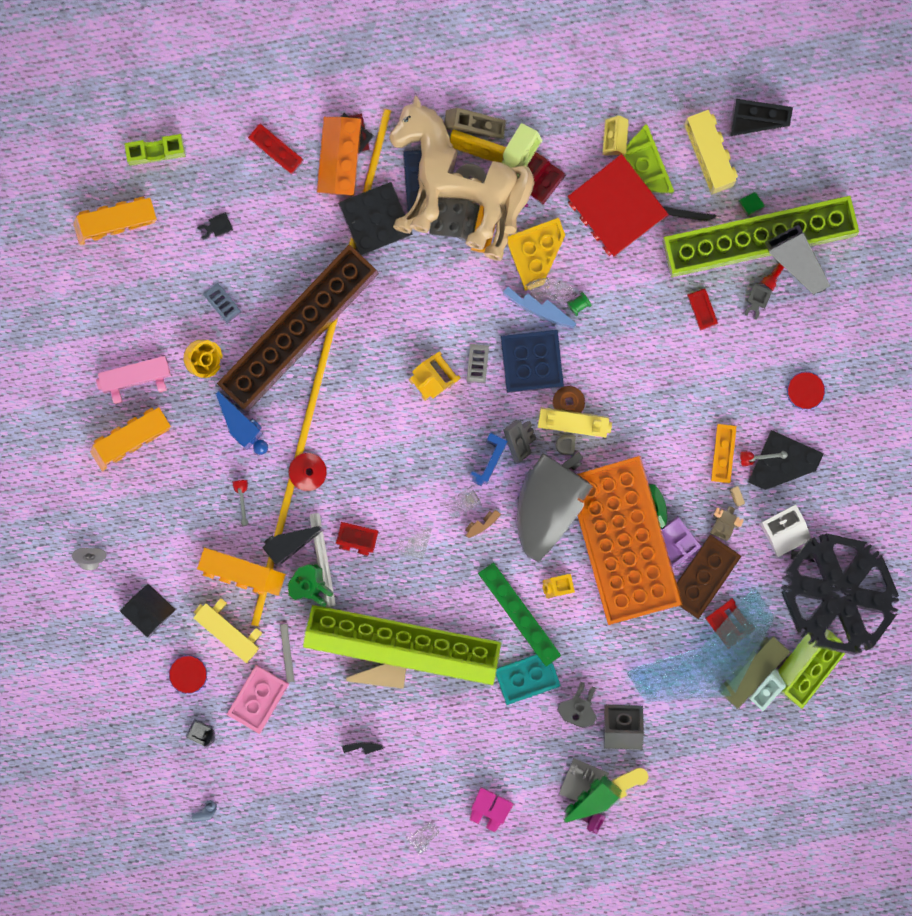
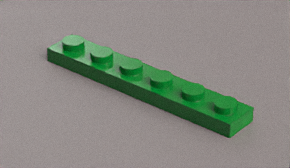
(519, 614)

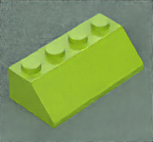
(807, 669)

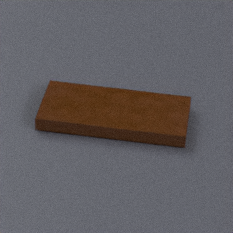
(706, 575)

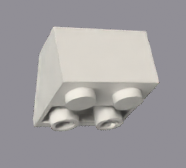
(786, 530)

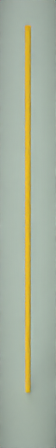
(319, 373)

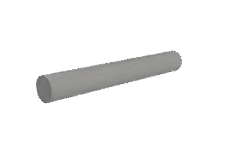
(287, 653)

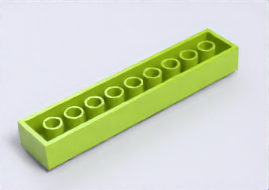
(745, 238)
(402, 644)

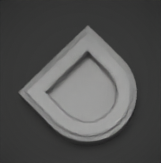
(566, 445)

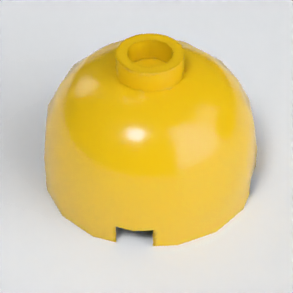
(202, 358)

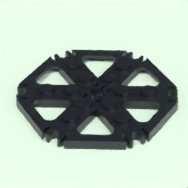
(832, 604)

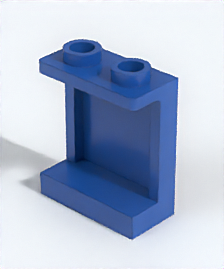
(500, 445)

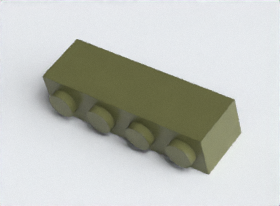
(763, 664)

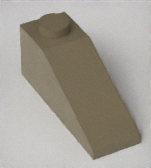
(474, 123)

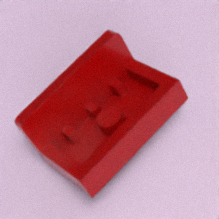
(357, 537)

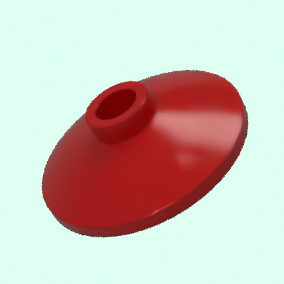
(298, 474)

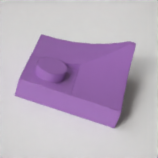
(679, 541)

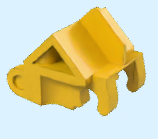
(429, 381)

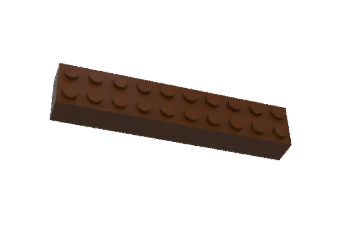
(298, 328)

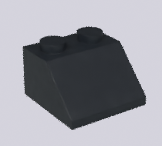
(147, 610)

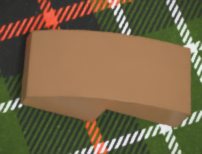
(476, 528)

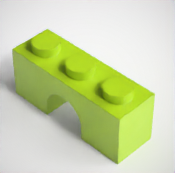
(146, 152)

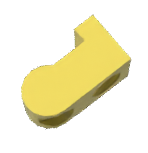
(635, 777)

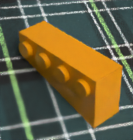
(114, 219)
(129, 438)
(240, 571)

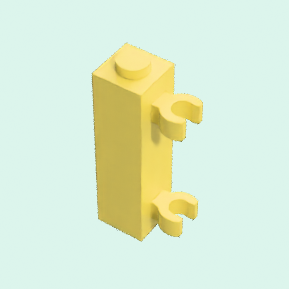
(574, 422)
(226, 632)

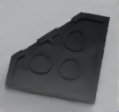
(776, 471)

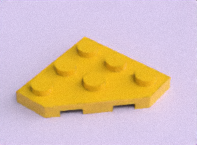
(536, 250)

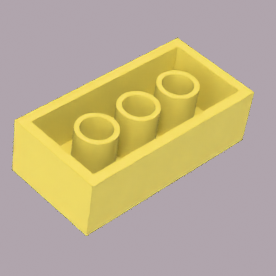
(710, 151)

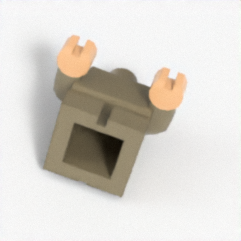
(725, 523)

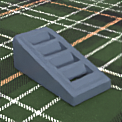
(230, 316)

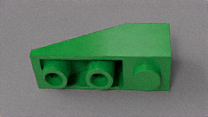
(594, 801)

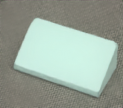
(768, 690)

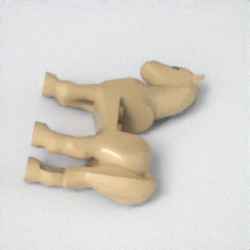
(501, 193)

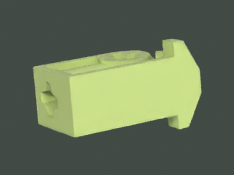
(521, 147)

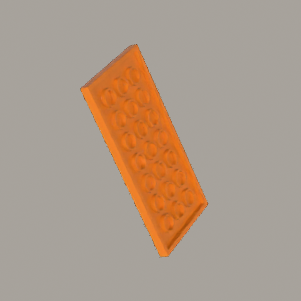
(626, 542)

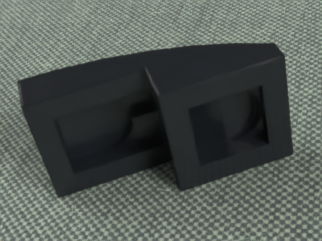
(368, 747)

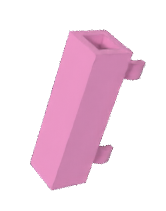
(133, 375)

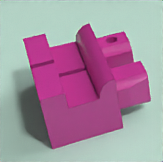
(482, 806)

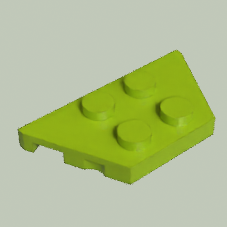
(646, 161)

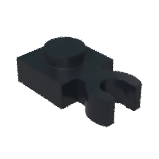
(218, 225)

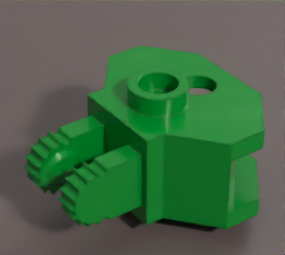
(308, 583)

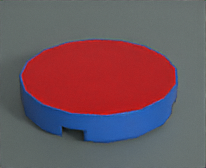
(805, 390)
(188, 674)

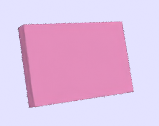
(257, 699)

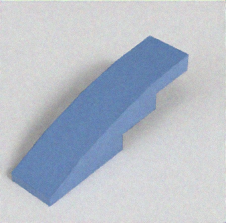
(546, 311)

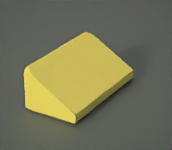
(615, 136)

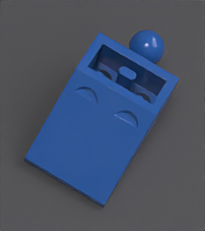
(241, 428)

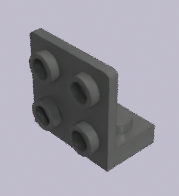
(455, 218)

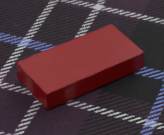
(702, 309)

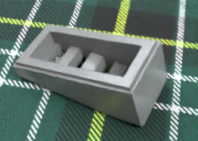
(477, 379)

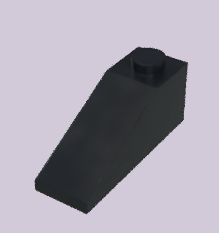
(286, 545)

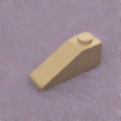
(382, 675)

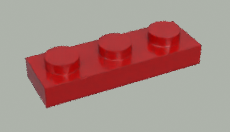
(275, 149)

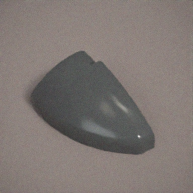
(548, 505)

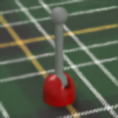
(748, 458)
(241, 487)

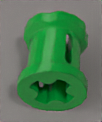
(579, 304)

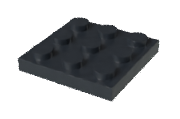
(372, 218)

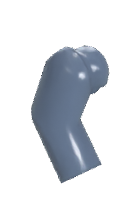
(207, 812)

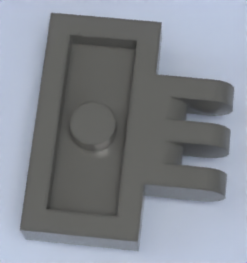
(519, 438)

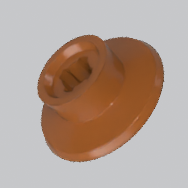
(566, 392)

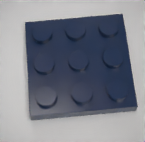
(532, 361)

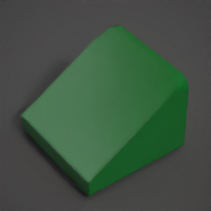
(751, 204)

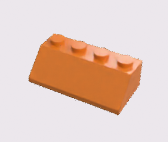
(339, 155)

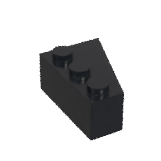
(757, 117)

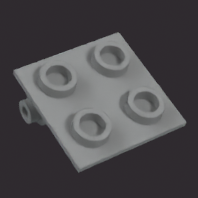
(580, 778)

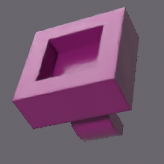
(594, 822)

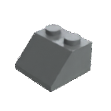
(623, 727)

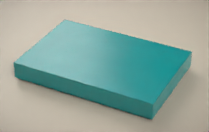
(526, 679)

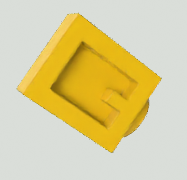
(558, 586)

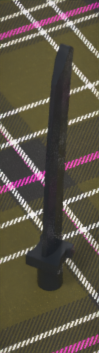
(689, 214)

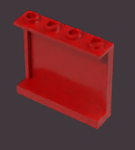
(617, 206)

